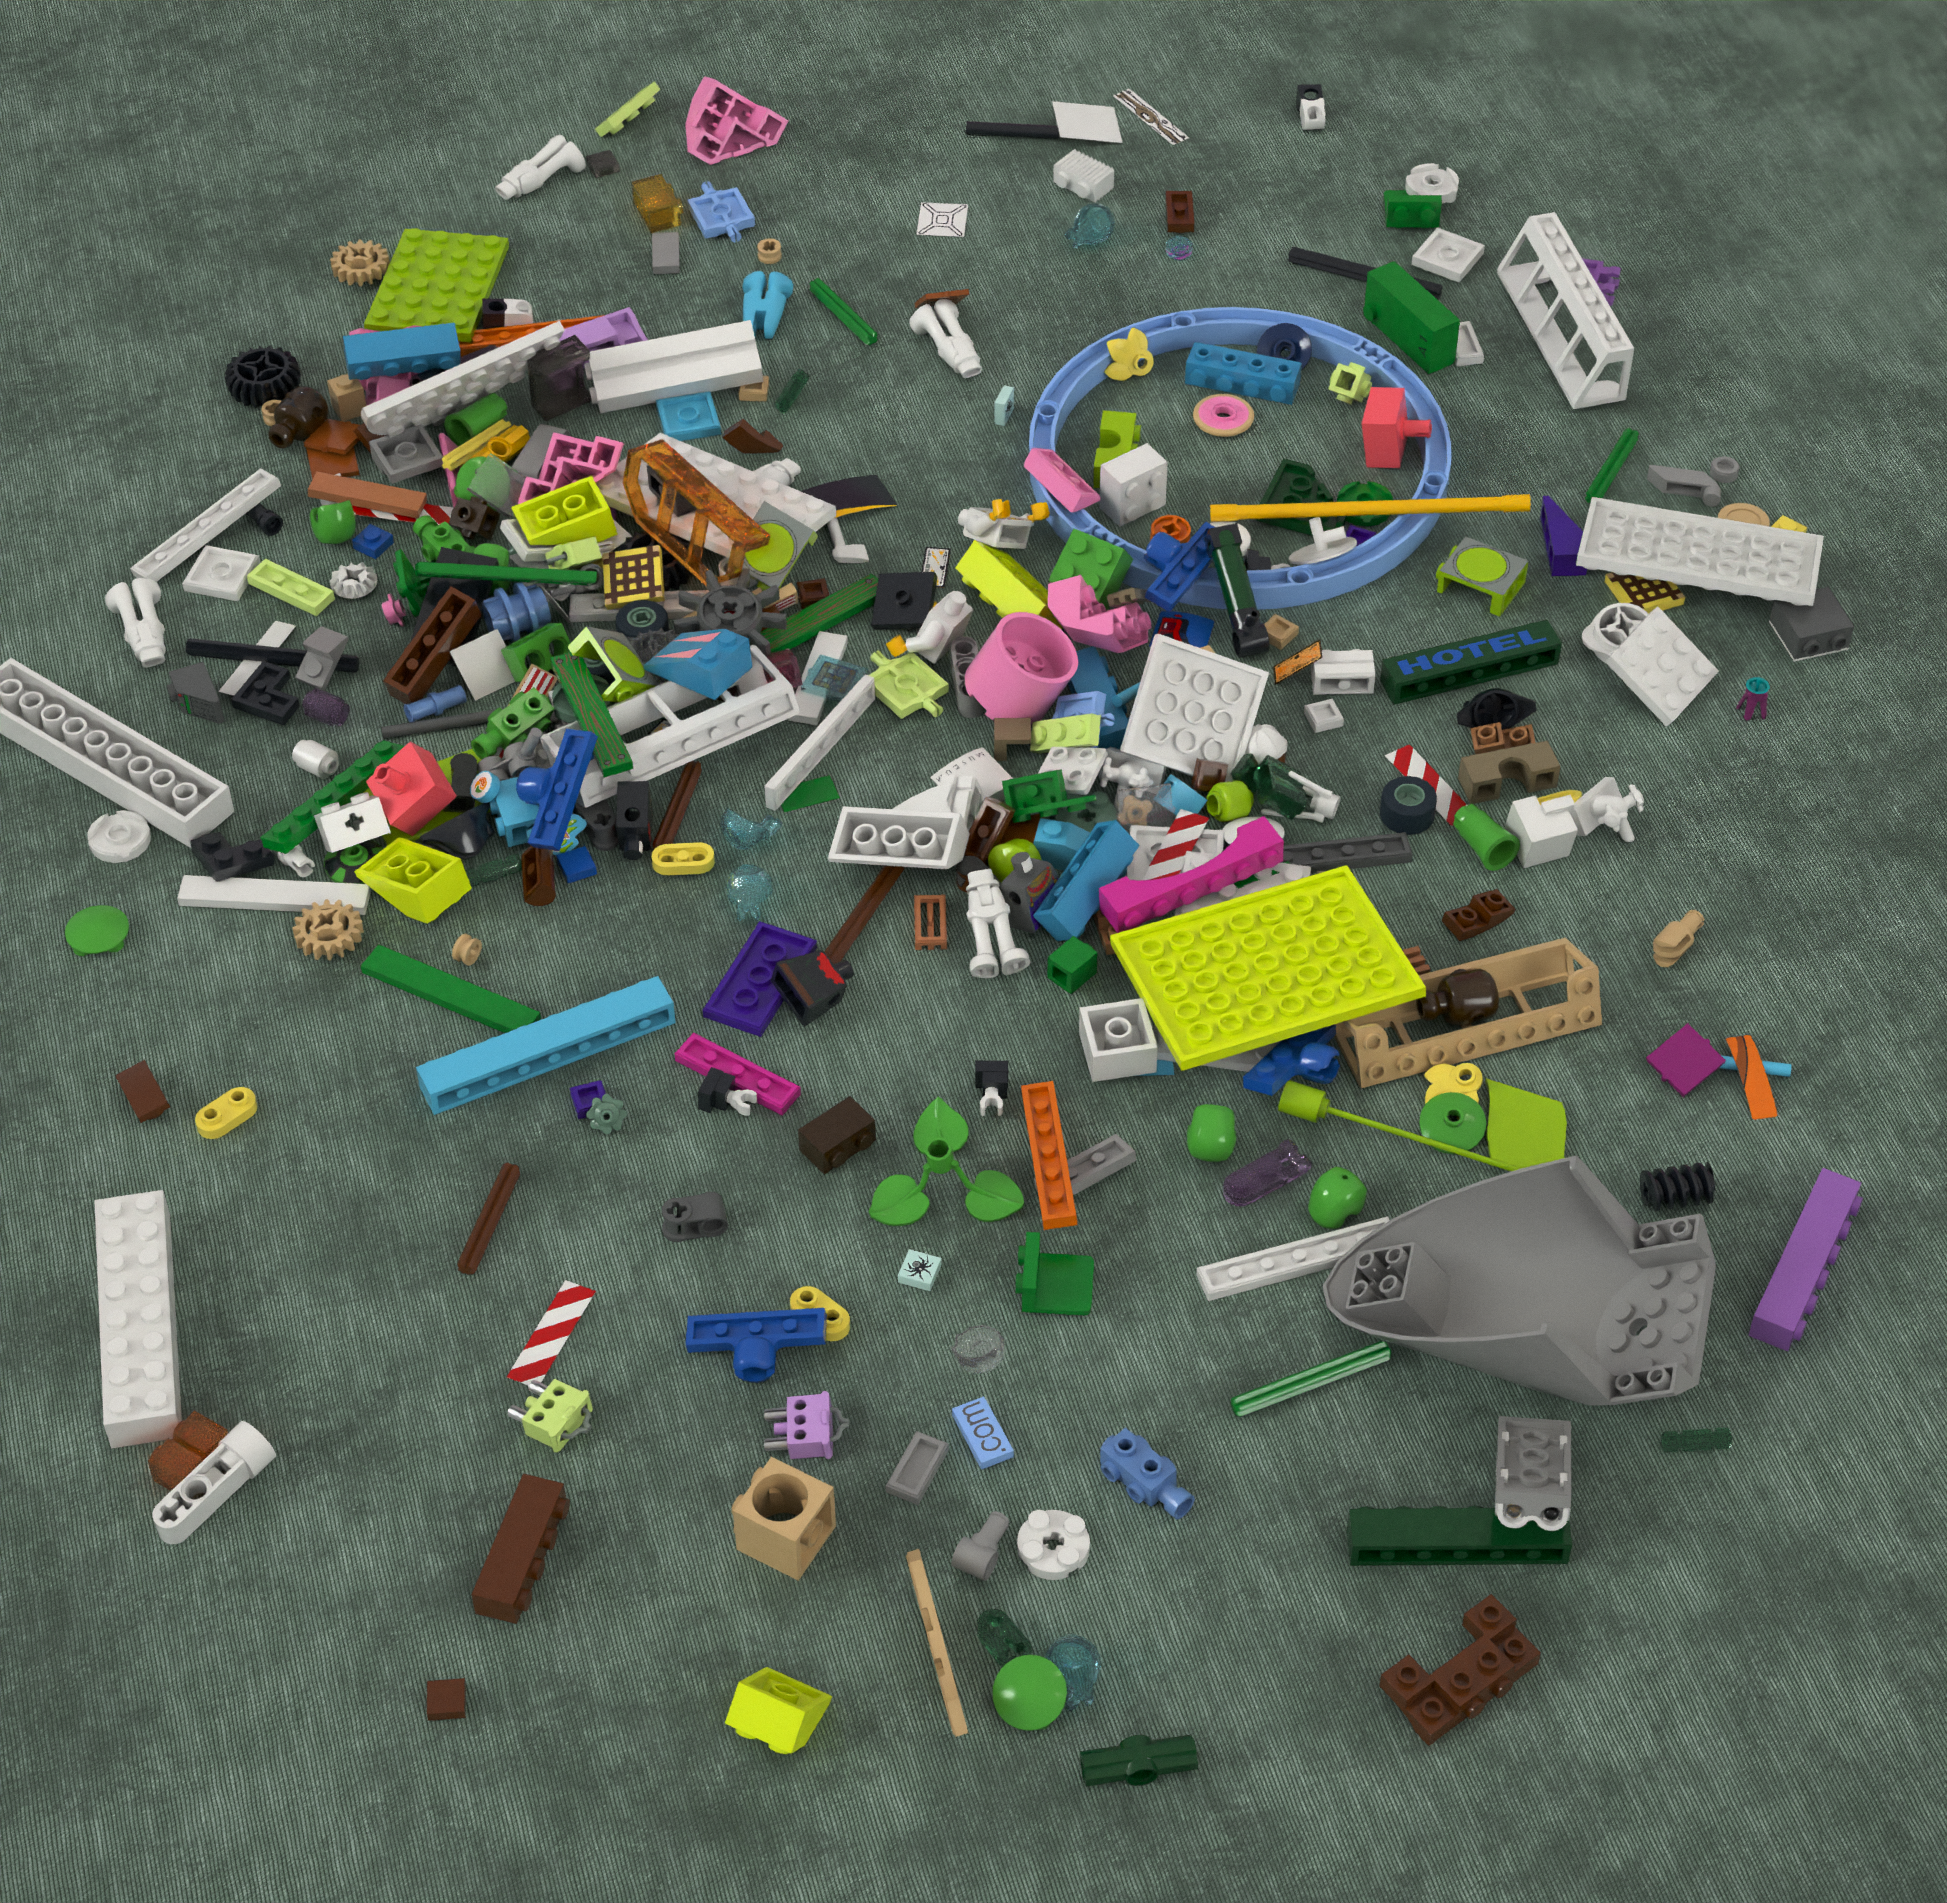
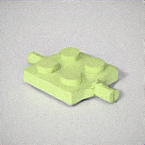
(907, 684)

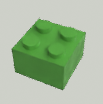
(1094, 559)

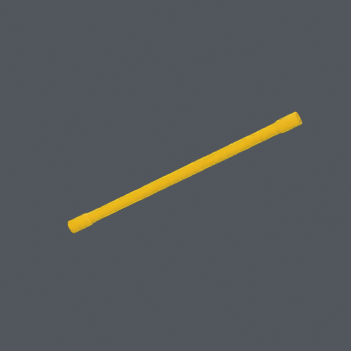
(1235, 512)

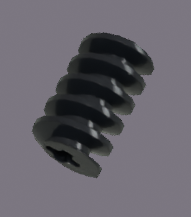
(1678, 1185)

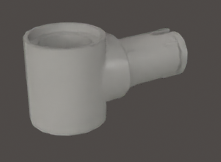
(561, 589)
(980, 1553)

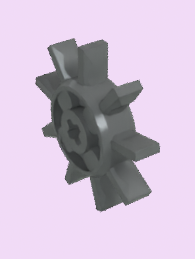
(732, 609)

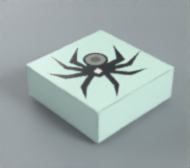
(1004, 405)
(919, 1270)

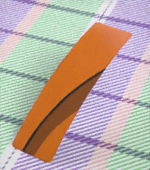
(1753, 1077)

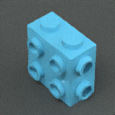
(513, 814)

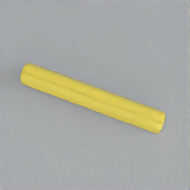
(472, 446)

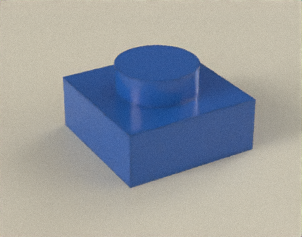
(372, 541)

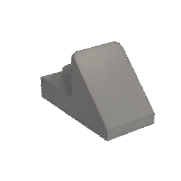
(322, 655)

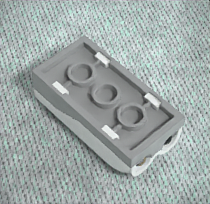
(1533, 1472)

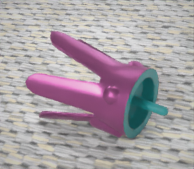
(1755, 692)

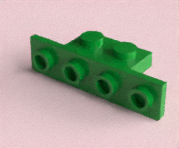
(1040, 794)

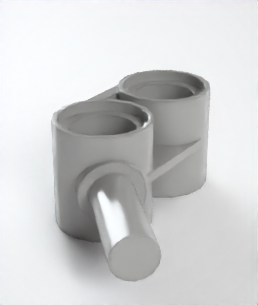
(517, 758)

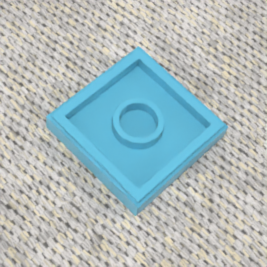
(688, 416)

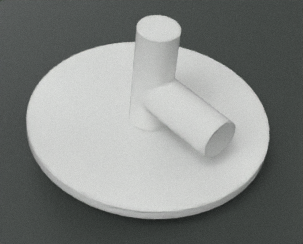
(1326, 546)

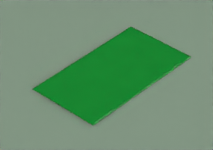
(811, 793)

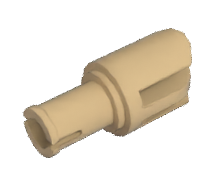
(1676, 938)

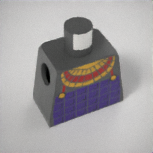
(1026, 889)

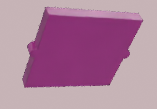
(1685, 1060)

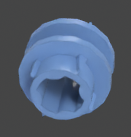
(516, 613)

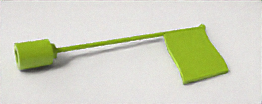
(1520, 1126)

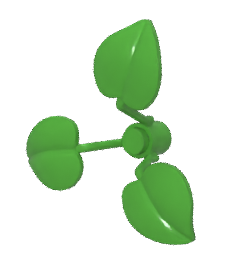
(937, 1136)

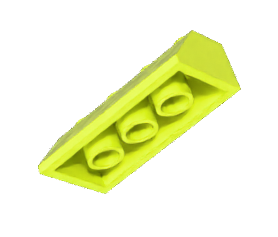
(1003, 582)

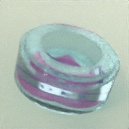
(1179, 248)

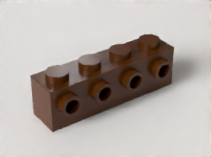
(430, 647)
(520, 1549)

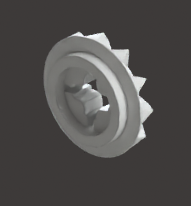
(352, 588)

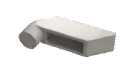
(1685, 483)

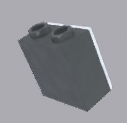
(1812, 629)

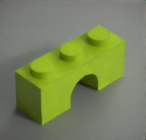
(1117, 437)

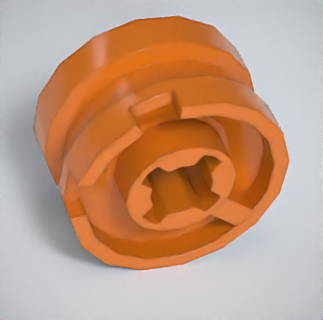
(1172, 525)

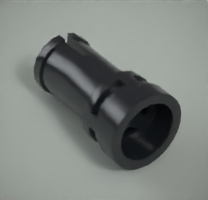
(266, 519)

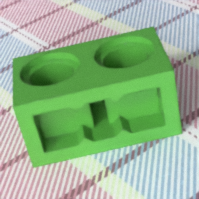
(537, 648)

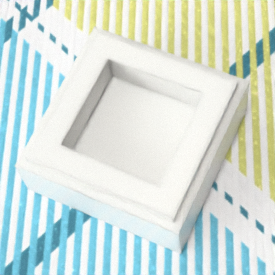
(1323, 715)

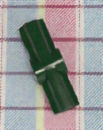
(1138, 1760)

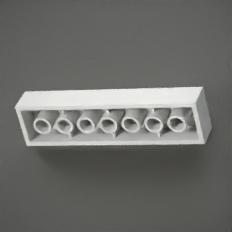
(137, 1319)

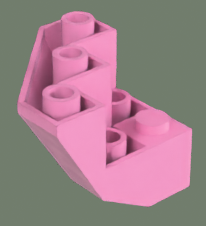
(1090, 623)

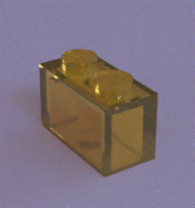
(657, 203)

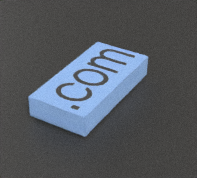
(982, 1433)

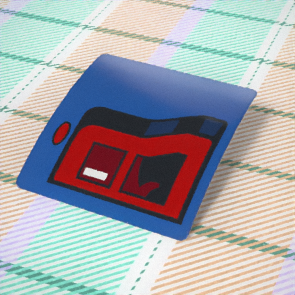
(1184, 627)

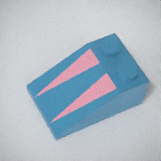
(703, 661)

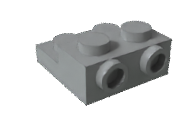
(405, 454)

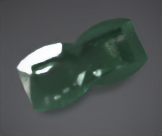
(1278, 789)

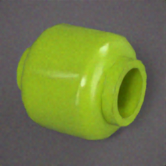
(1229, 801)

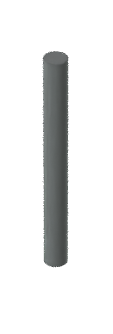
(435, 724)

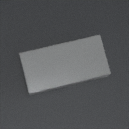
(665, 253)
(917, 1468)

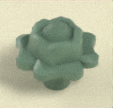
(606, 1114)

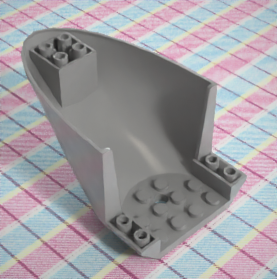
(1538, 1286)

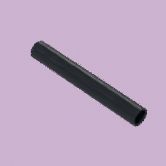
(1012, 130)

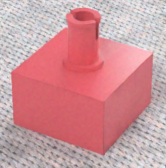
(1387, 427)
(411, 788)

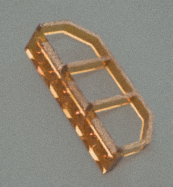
(702, 494)

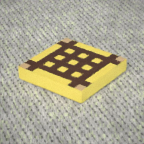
(633, 576)
(1644, 592)

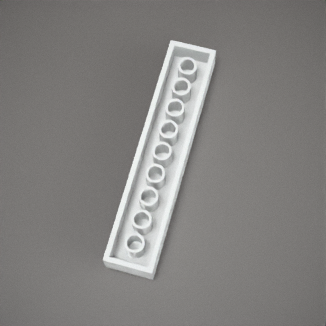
(109, 756)

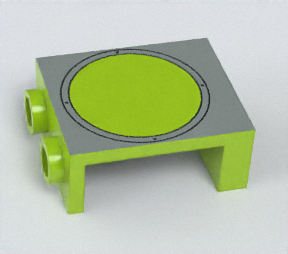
(788, 538)
(1484, 570)
(619, 658)

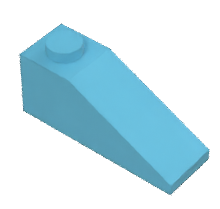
(1060, 842)

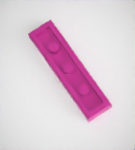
(771, 1089)

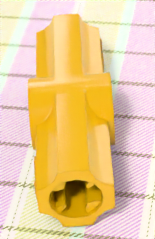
(506, 445)

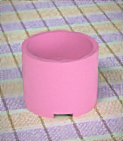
(1021, 667)

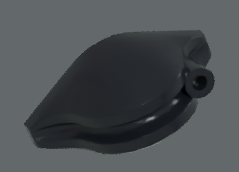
(1495, 706)
(462, 835)

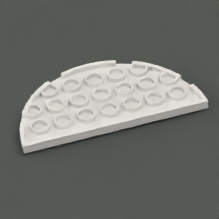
(459, 386)

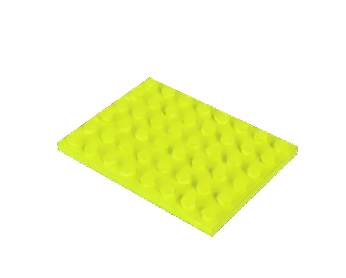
(1266, 967)

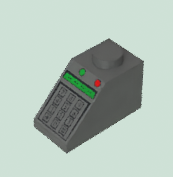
(195, 692)

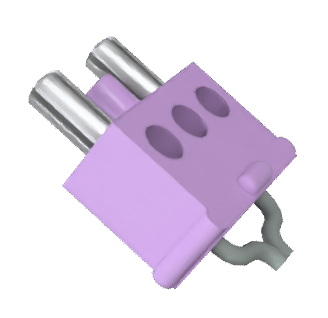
(807, 1426)

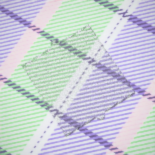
(497, 484)
(1145, 806)

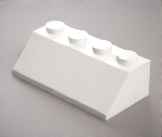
(899, 838)

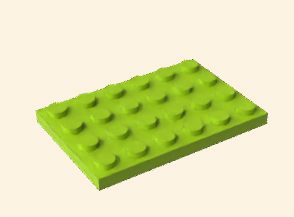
(437, 281)

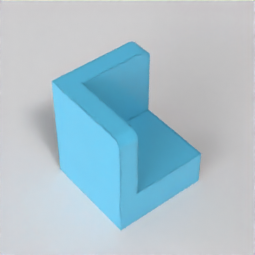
(1184, 796)

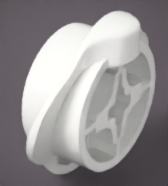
(1611, 628)

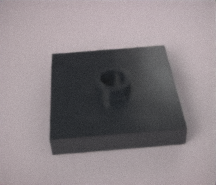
(903, 600)

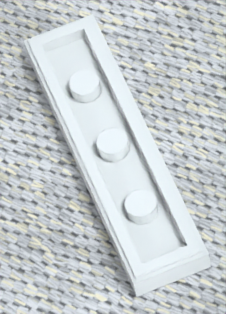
(811, 705)

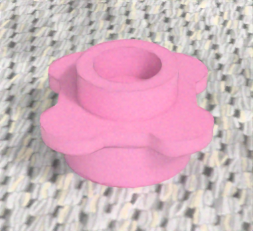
(394, 610)

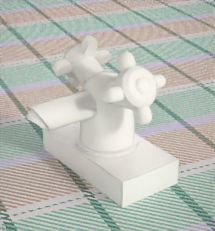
(1129, 771)
(1606, 805)

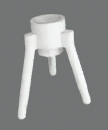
(1323, 801)

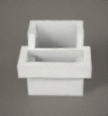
(1543, 830)

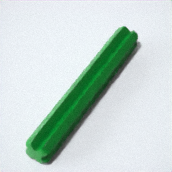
(843, 311)
(1612, 464)

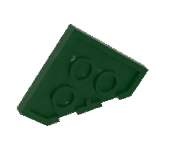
(1297, 484)

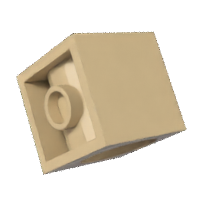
(790, 1543)

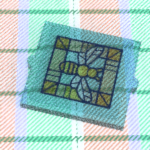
(832, 678)

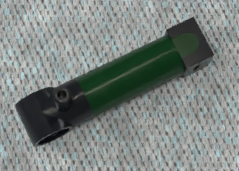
(1248, 632)

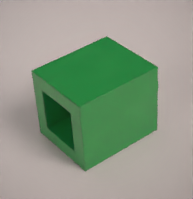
(1072, 964)

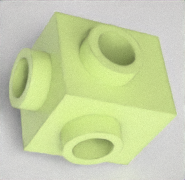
(1343, 377)

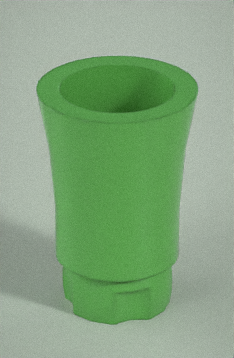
(475, 418)
(1486, 837)

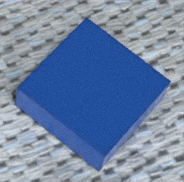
(576, 864)

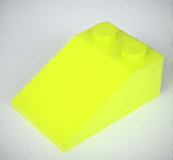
(566, 515)
(416, 879)

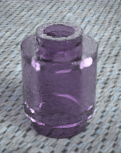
(325, 707)

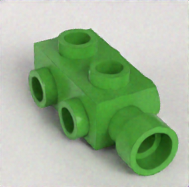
(438, 536)
(527, 712)

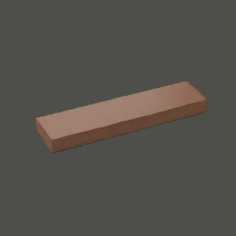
(367, 494)

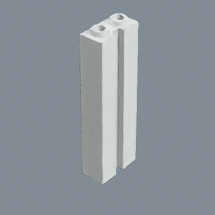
(674, 366)

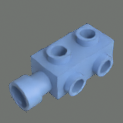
(1128, 1457)

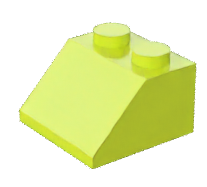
(776, 1710)

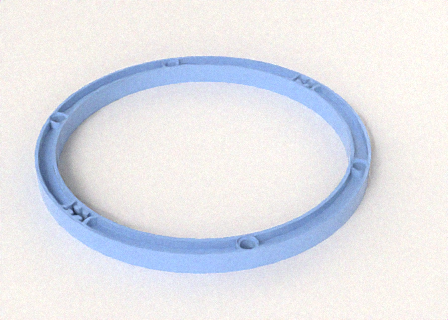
(1245, 326)

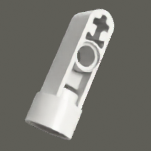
(240, 1455)

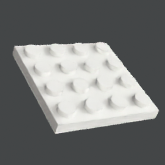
(1192, 707)

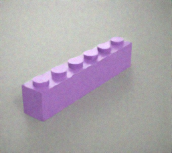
(1805, 1260)

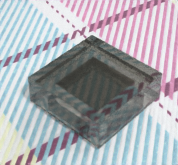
(602, 164)

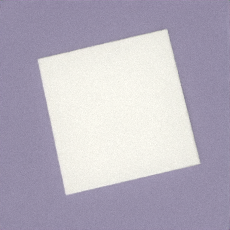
(1087, 122)

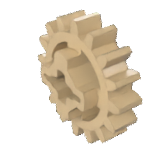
(360, 262)
(328, 929)

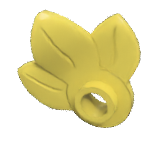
(1126, 356)
(1446, 1079)

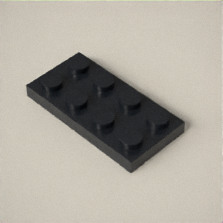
(475, 589)

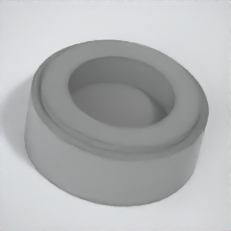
(1724, 469)

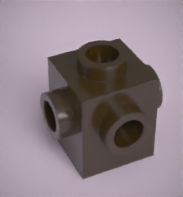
(474, 518)

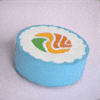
(485, 787)

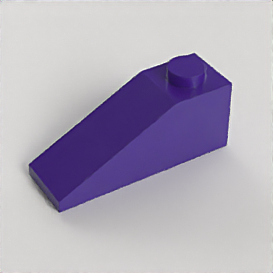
(1561, 540)

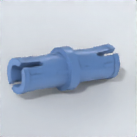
(435, 703)

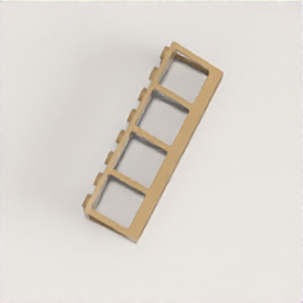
(1513, 974)

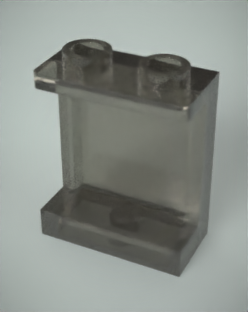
(558, 378)

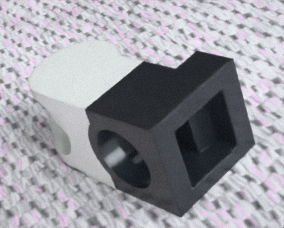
(1311, 110)
(505, 313)

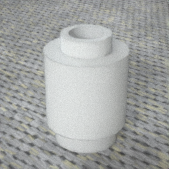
(315, 758)

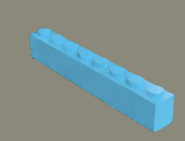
(545, 1045)

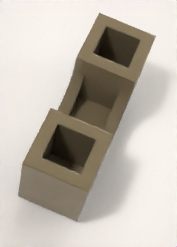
(1530, 764)

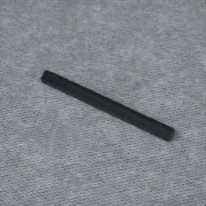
(1346, 268)
(269, 654)

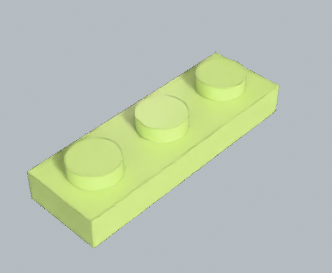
(628, 110)
(290, 587)
(1065, 732)

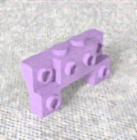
(607, 331)

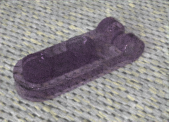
(1265, 1174)

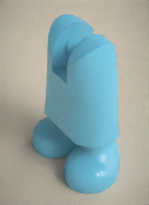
(766, 312)

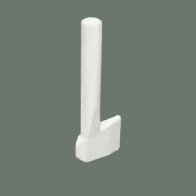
(845, 553)

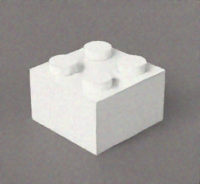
(1133, 484)
(1118, 1040)

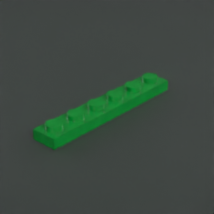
(351, 782)

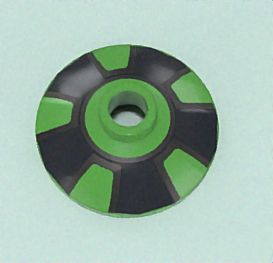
(343, 863)

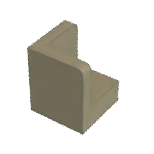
(1010, 732)

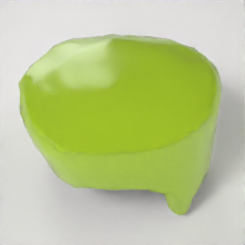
(1000, 856)

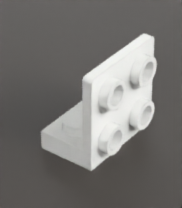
(1078, 766)

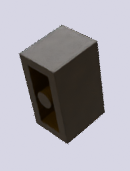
(837, 1135)

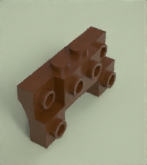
(1467, 1680)

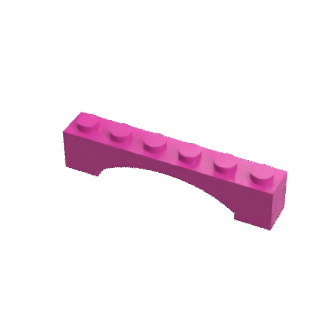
(1133, 902)

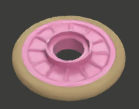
(1240, 414)

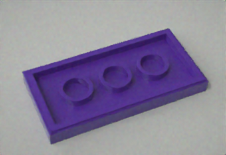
(746, 994)

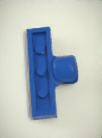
(1179, 564)
(556, 788)
(1299, 1055)
(756, 1337)

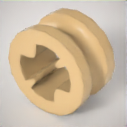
(769, 251)
(268, 411)
(466, 949)

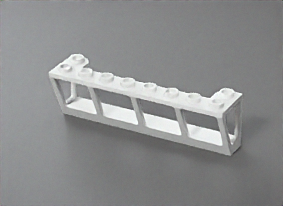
(1584, 300)
(685, 740)

